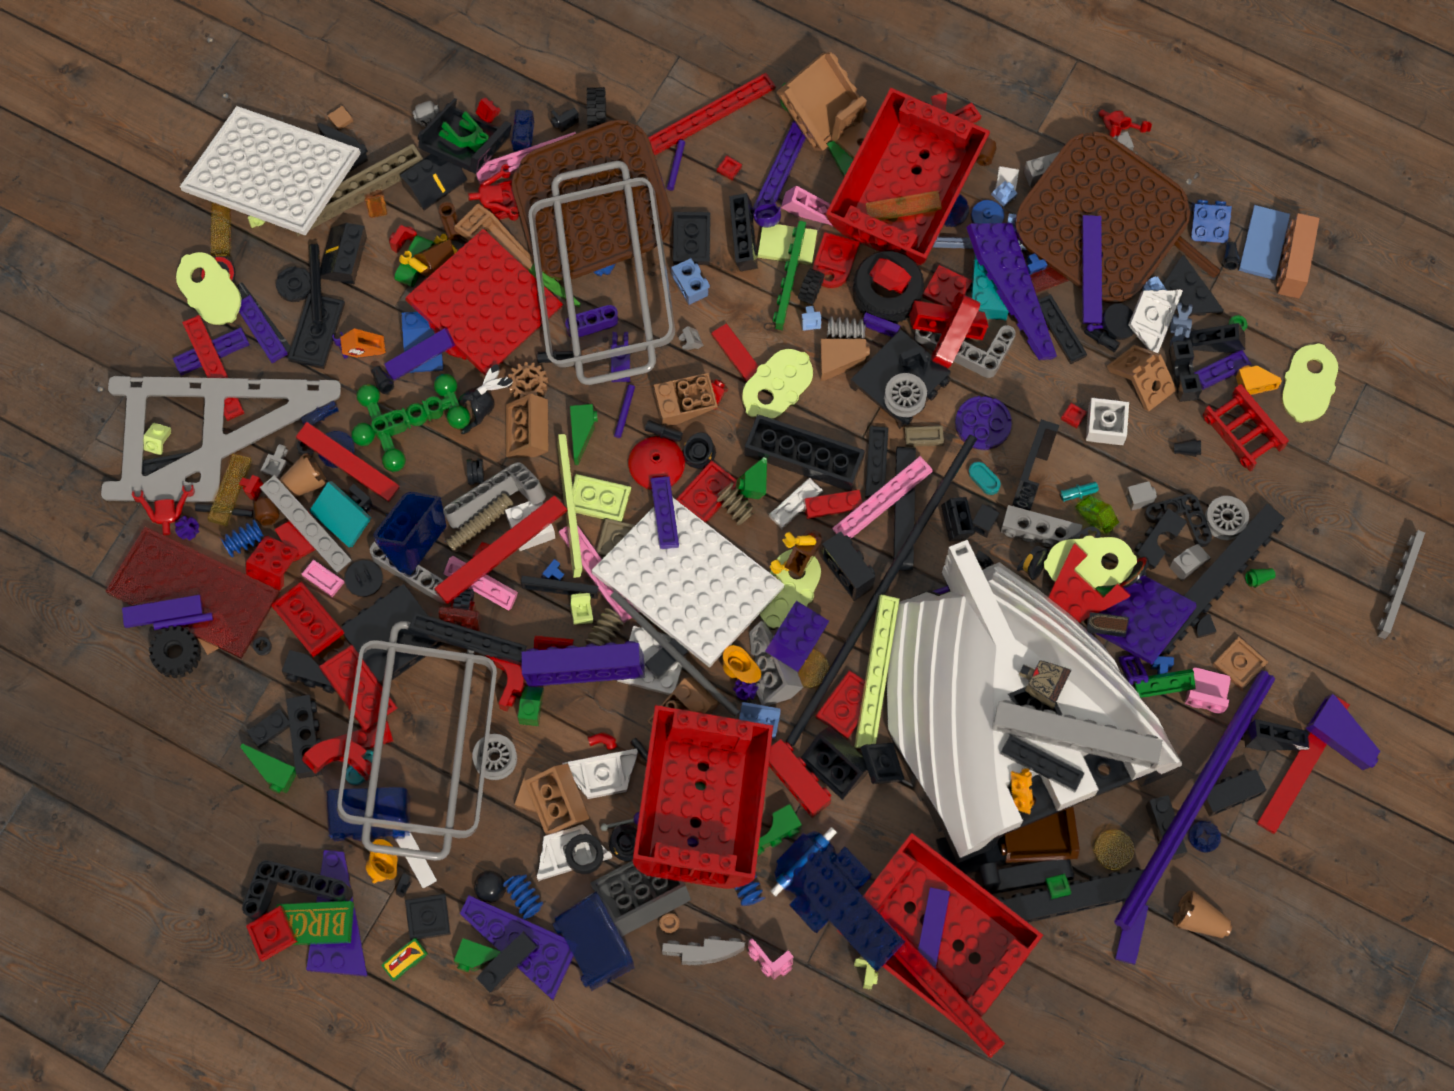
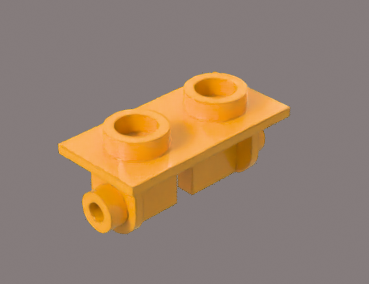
(1020, 790)

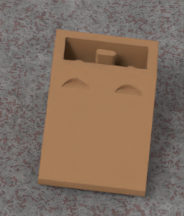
(684, 399)
(691, 697)

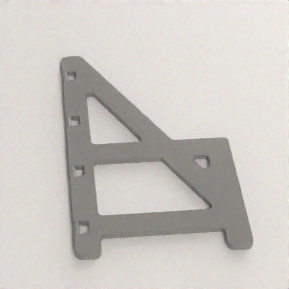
(168, 481)

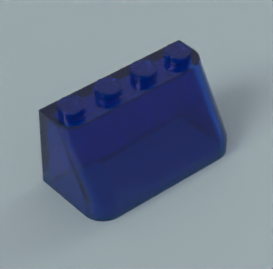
(411, 530)
(389, 805)

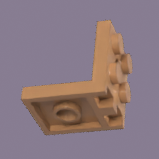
(849, 127)
(1143, 369)

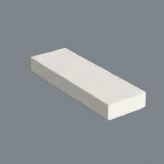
(794, 503)

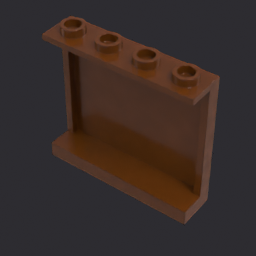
(1043, 840)

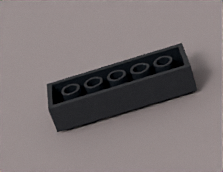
(804, 452)

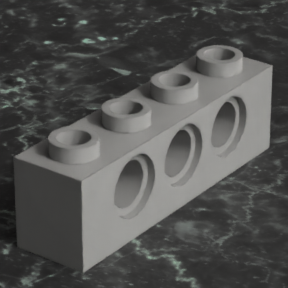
(1036, 520)

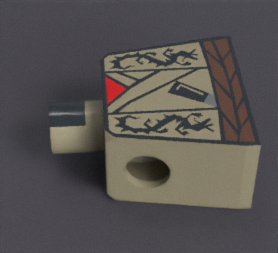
(1045, 681)

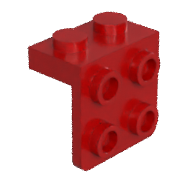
(270, 562)

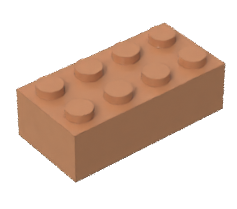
(1297, 255)

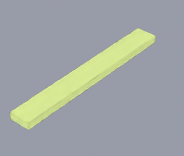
(569, 504)
(877, 671)

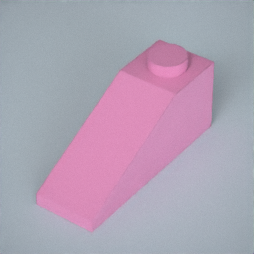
(805, 205)

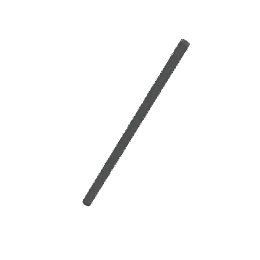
(675, 654)

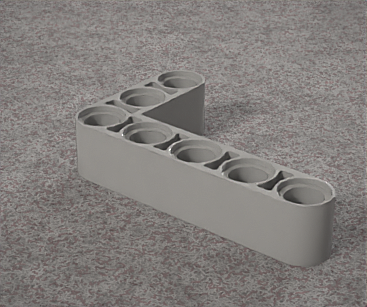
(968, 350)
(507, 481)
(415, 580)

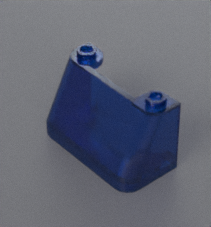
(594, 941)

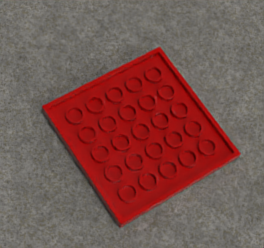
(483, 301)

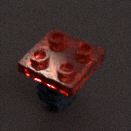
(462, 611)

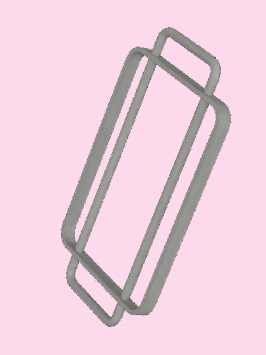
(557, 200)
(368, 821)

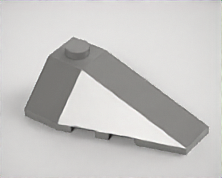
(777, 679)

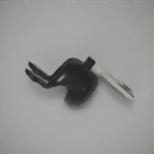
(481, 399)

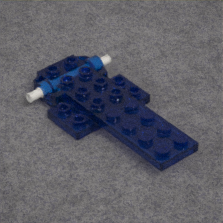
(829, 891)

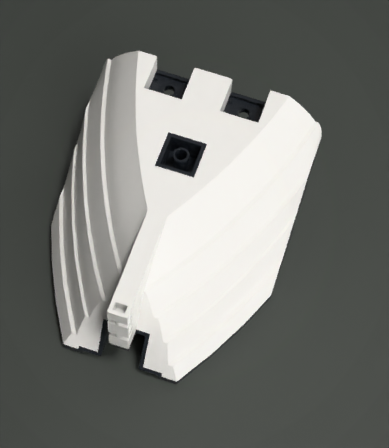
(954, 665)

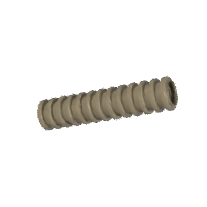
(479, 522)

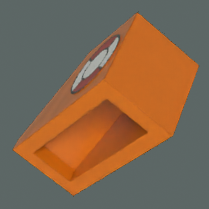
(362, 343)

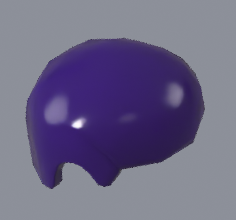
(767, 215)

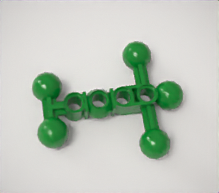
(393, 458)

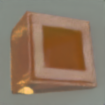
(376, 206)

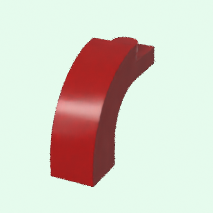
(514, 684)
(332, 751)

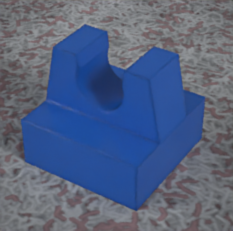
(1034, 264)
(553, 572)
(1163, 664)

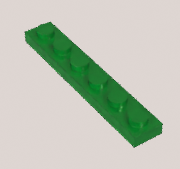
(790, 267)

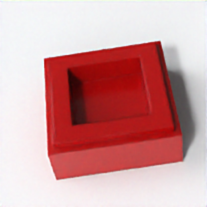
(729, 167)
(1073, 415)

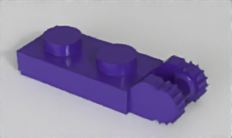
(620, 362)

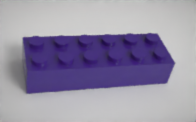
(583, 664)

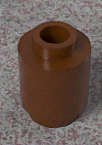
(987, 153)

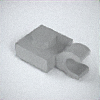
(275, 464)

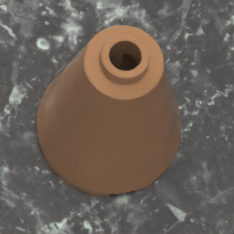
(303, 476)
(1200, 916)

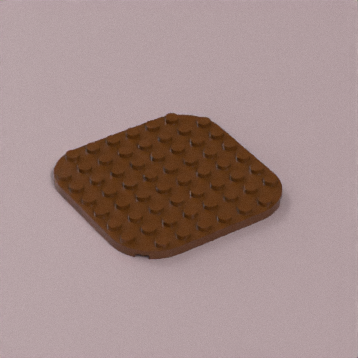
(1137, 206)
(596, 225)

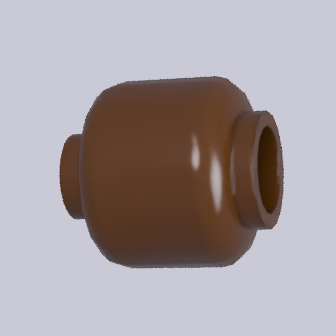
(265, 511)

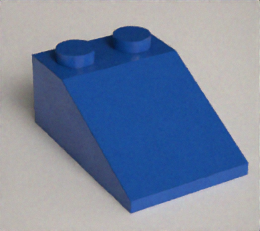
(415, 330)

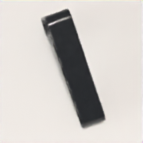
(1022, 876)
(293, 882)

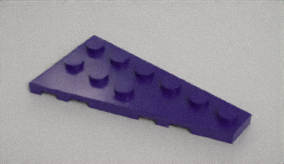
(338, 957)
(545, 965)

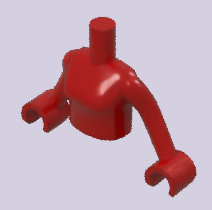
(1119, 121)
(491, 195)
(164, 509)

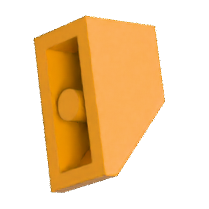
(1257, 379)

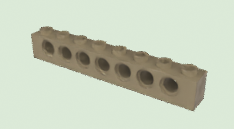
(368, 183)

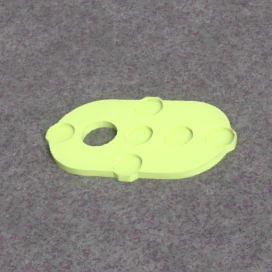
(214, 297)
(784, 376)
(1307, 393)
(1091, 566)
(794, 590)

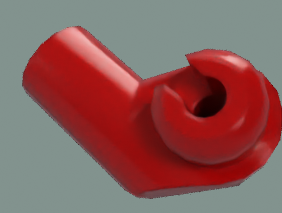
(603, 738)

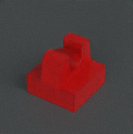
(487, 110)
(252, 487)

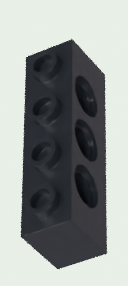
(743, 232)
(296, 707)

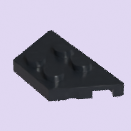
(1193, 289)

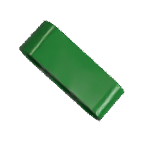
(407, 274)

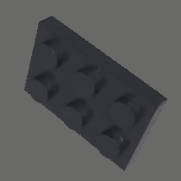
(691, 237)

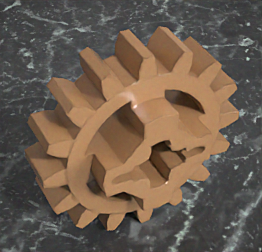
(536, 384)

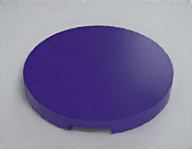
(986, 420)

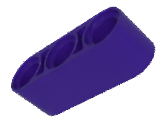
(599, 315)

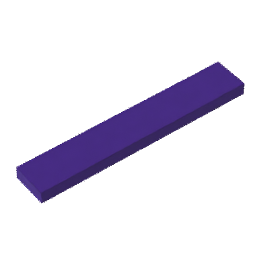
(782, 167)
(1091, 270)

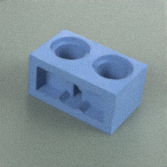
(686, 282)

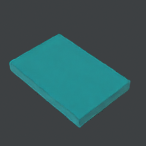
(340, 514)

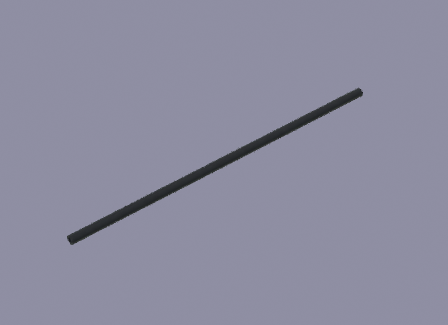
(882, 588)

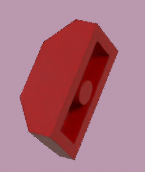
(890, 275)

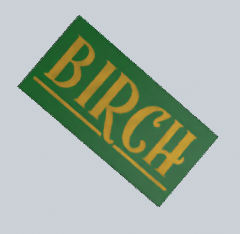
(320, 922)

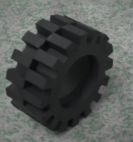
(811, 286)

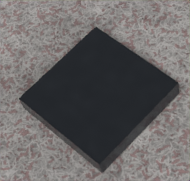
(882, 763)
(428, 917)

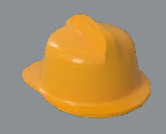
(740, 665)
(381, 866)

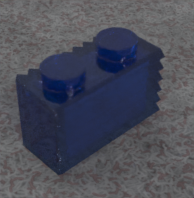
(522, 130)

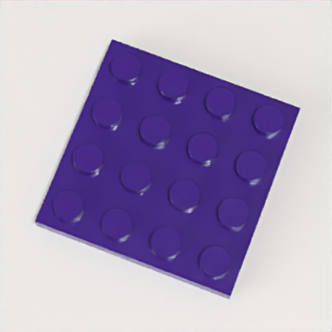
(1153, 616)

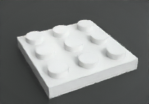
(668, 681)

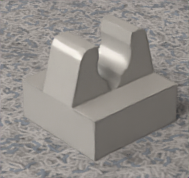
(692, 337)

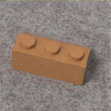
(527, 427)
(557, 799)

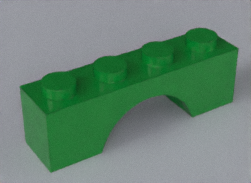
(784, 825)

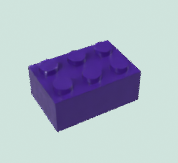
(797, 636)

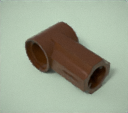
(449, 221)

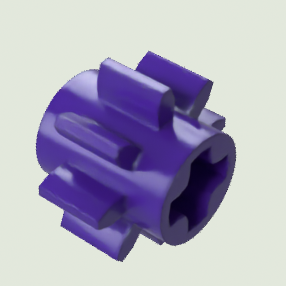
(187, 528)
(745, 690)

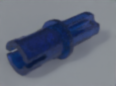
(320, 414)

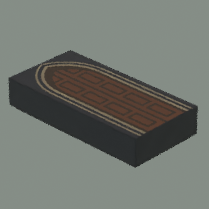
(1108, 624)

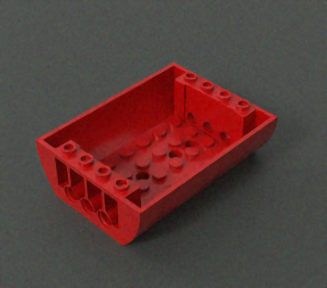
(884, 172)
(727, 808)
(971, 916)

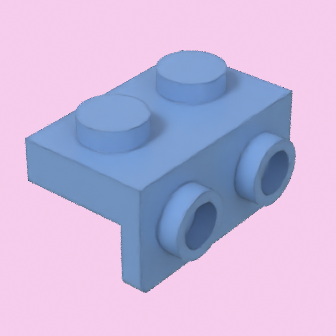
(761, 714)

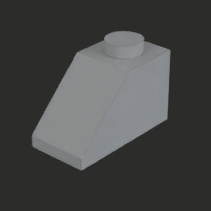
(1189, 561)

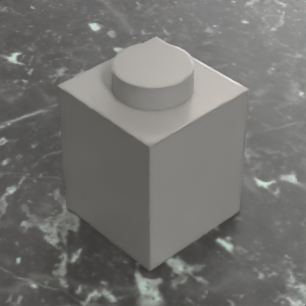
(1140, 495)

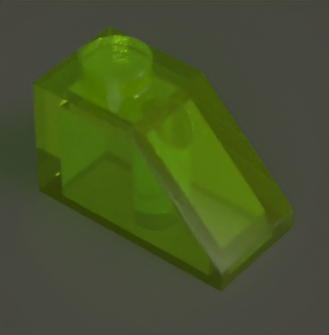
(1098, 514)

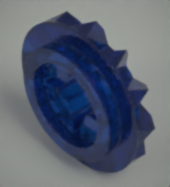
(1200, 843)

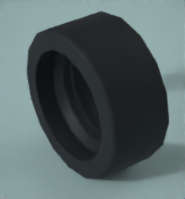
(584, 869)

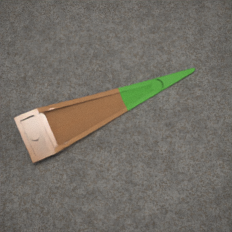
(481, 218)

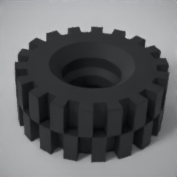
(596, 106)
(178, 665)

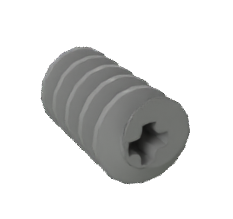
(845, 328)

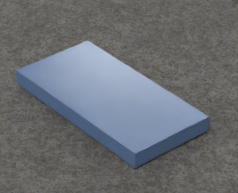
(1264, 242)

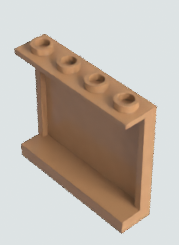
(817, 97)

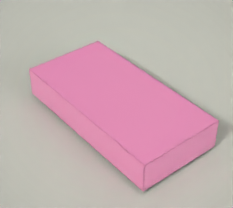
(322, 578)

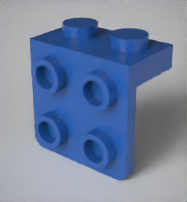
(1210, 221)

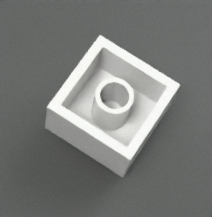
(1107, 421)
(518, 513)

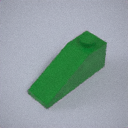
(582, 428)
(275, 772)

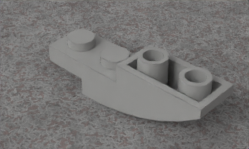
(713, 950)

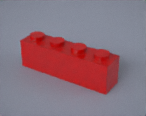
(935, 317)
(797, 779)

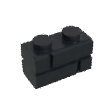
(958, 519)

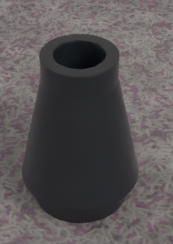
(1231, 257)
(382, 380)
(1188, 447)

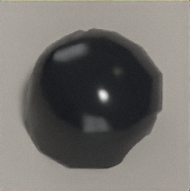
(489, 886)

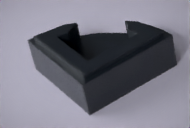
(983, 560)
(1205, 627)
(403, 885)

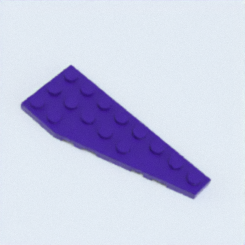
(1002, 257)

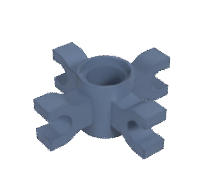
(1181, 324)

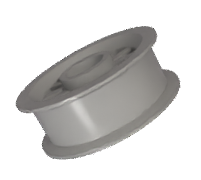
(917, 396)
(1235, 525)
(506, 770)

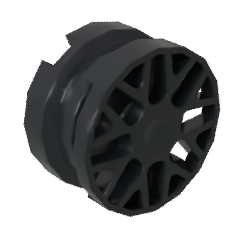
(475, 471)

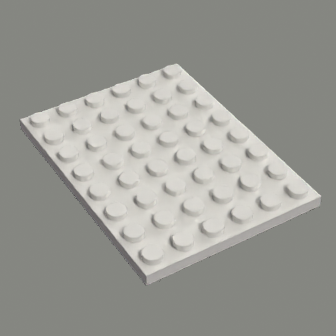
(270, 170)
(693, 592)

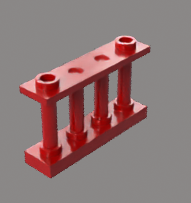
(1260, 418)

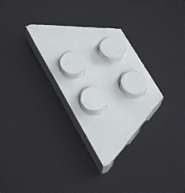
(1153, 316)
(604, 773)
(553, 856)

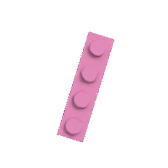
(486, 586)

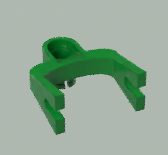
(474, 140)

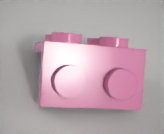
(1210, 691)
(779, 967)

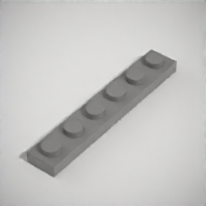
(305, 524)
(1397, 591)

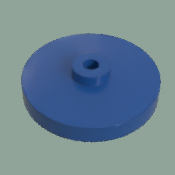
(987, 212)

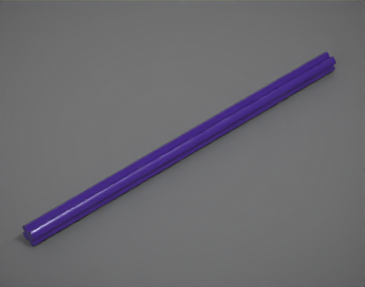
(1194, 801)

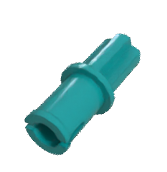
(1079, 491)

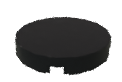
(293, 284)
(1116, 321)

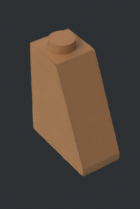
(841, 356)

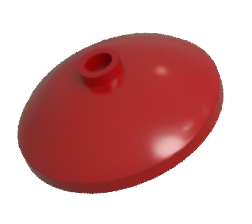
(644, 467)

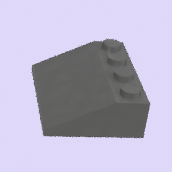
(638, 898)

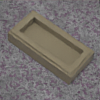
(924, 436)

